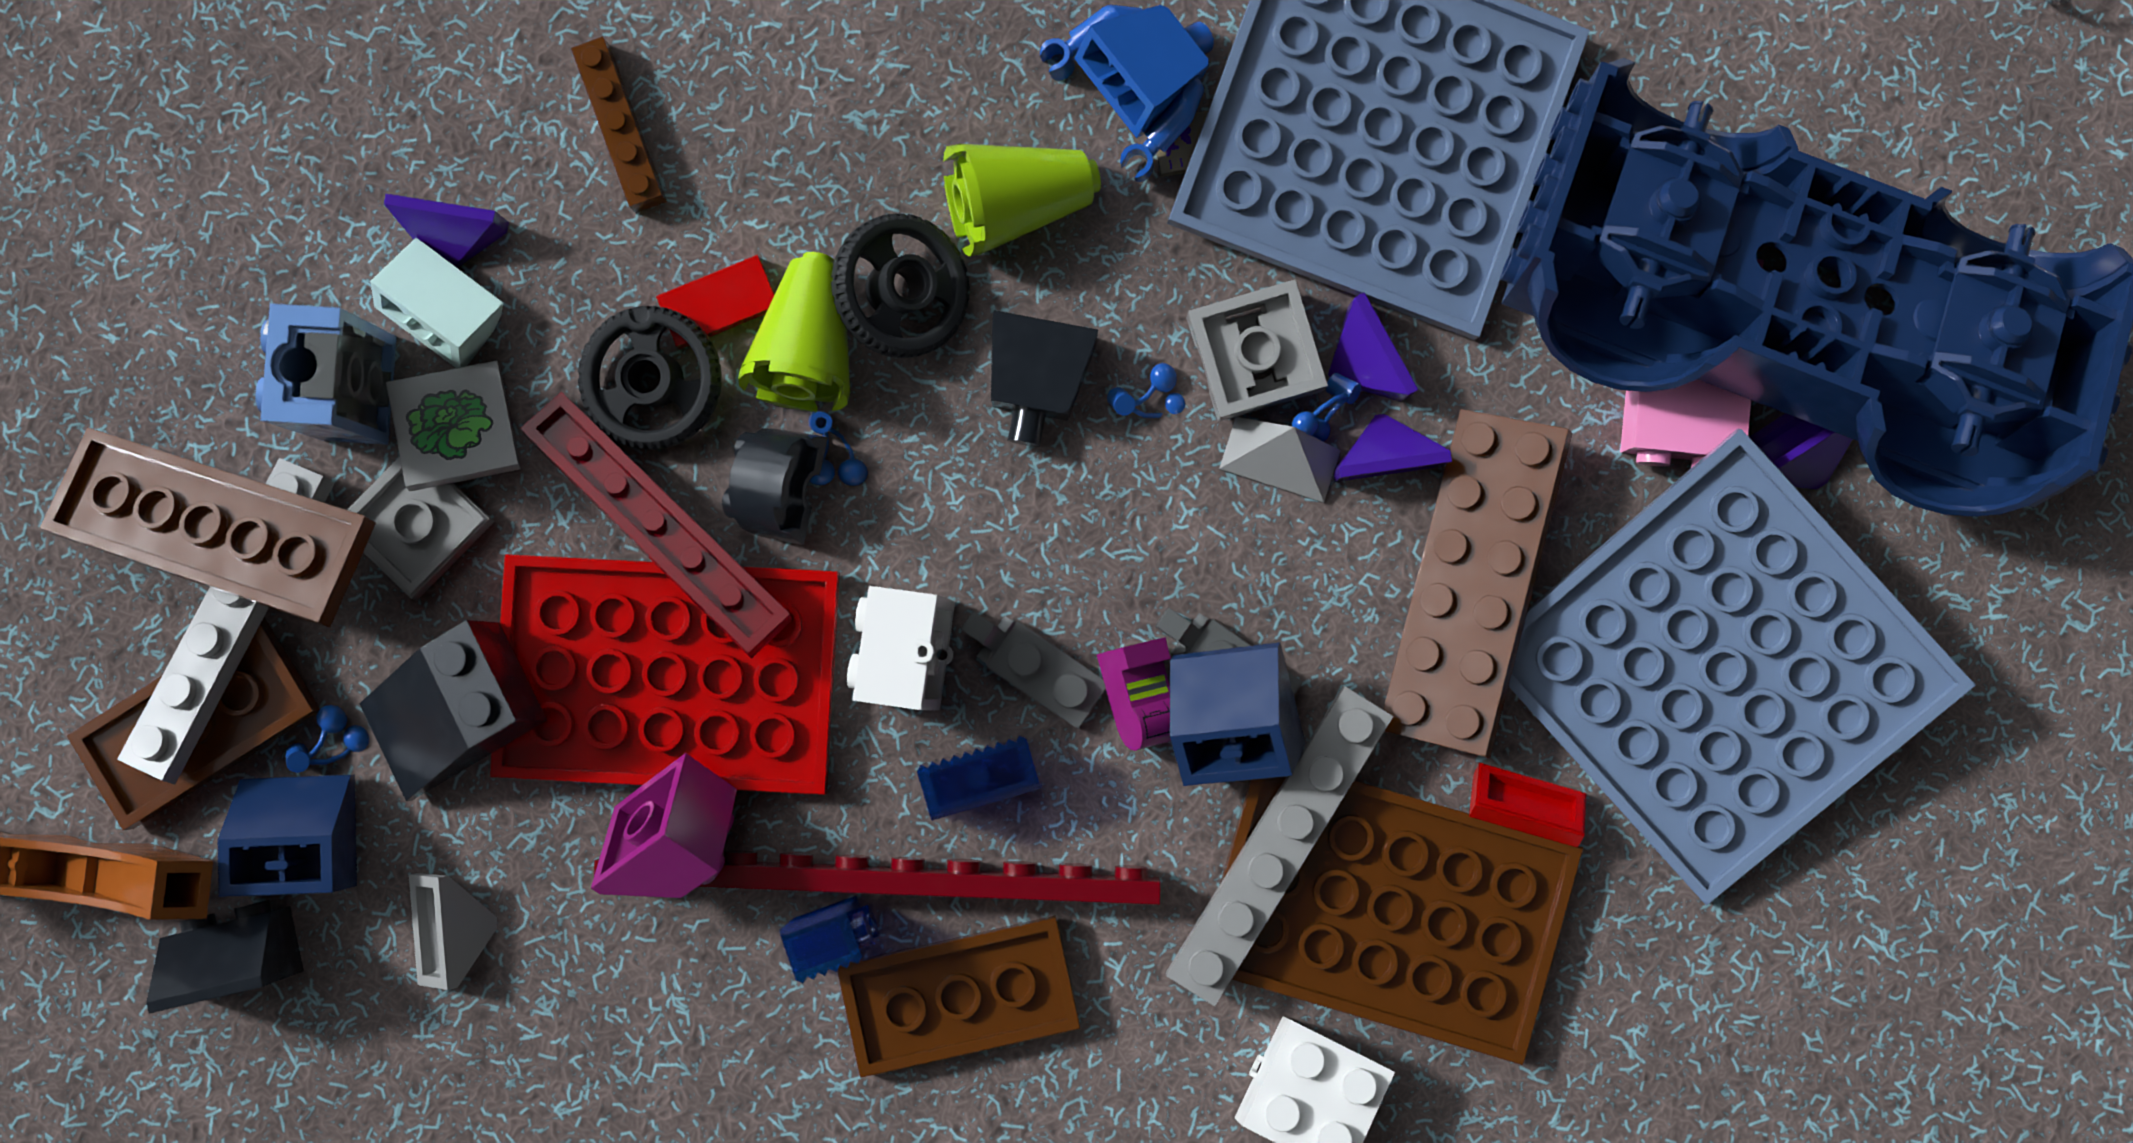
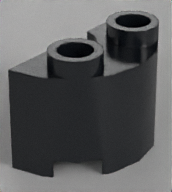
(771, 482)

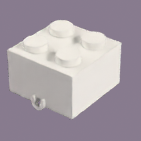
(901, 648)
(1312, 1090)

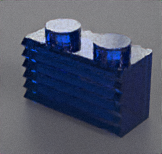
(979, 777)
(829, 938)

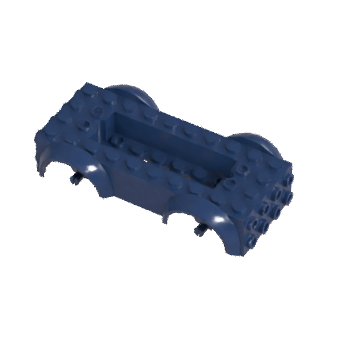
(1962, 399)

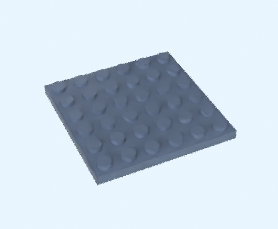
(1382, 145)
(1728, 667)

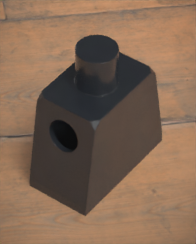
(1037, 371)

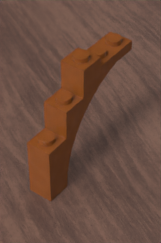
(111, 876)

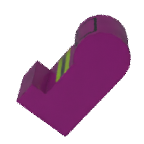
(1139, 692)

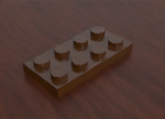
(255, 709)
(958, 996)

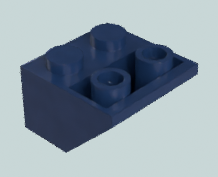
(1233, 715)
(289, 837)

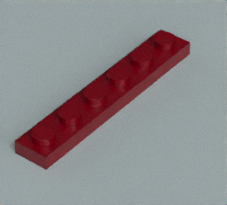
(656, 525)

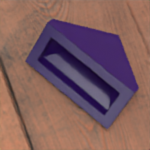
(447, 228)
(1368, 354)
(1389, 449)
(1801, 450)

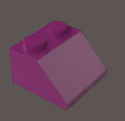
(667, 834)

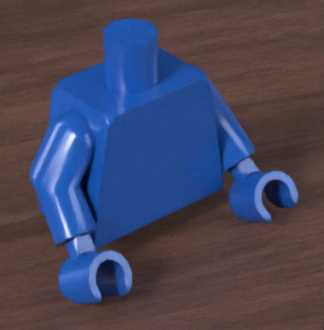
(1143, 69)

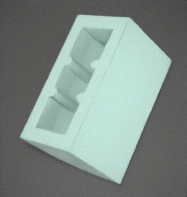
(436, 303)

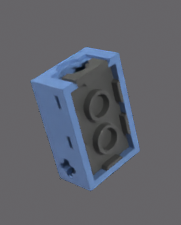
(326, 374)

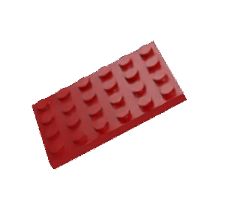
(646, 676)

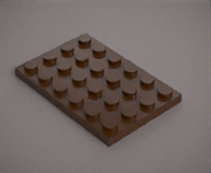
(1415, 919)

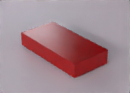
(722, 298)
(1528, 805)

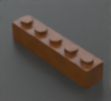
(619, 124)

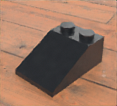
(451, 706)

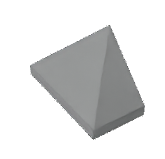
(1280, 457)
(447, 930)

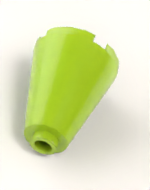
(1014, 190)
(801, 341)

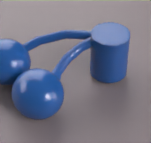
(1163, 380)
(1344, 391)
(851, 471)
(330, 720)

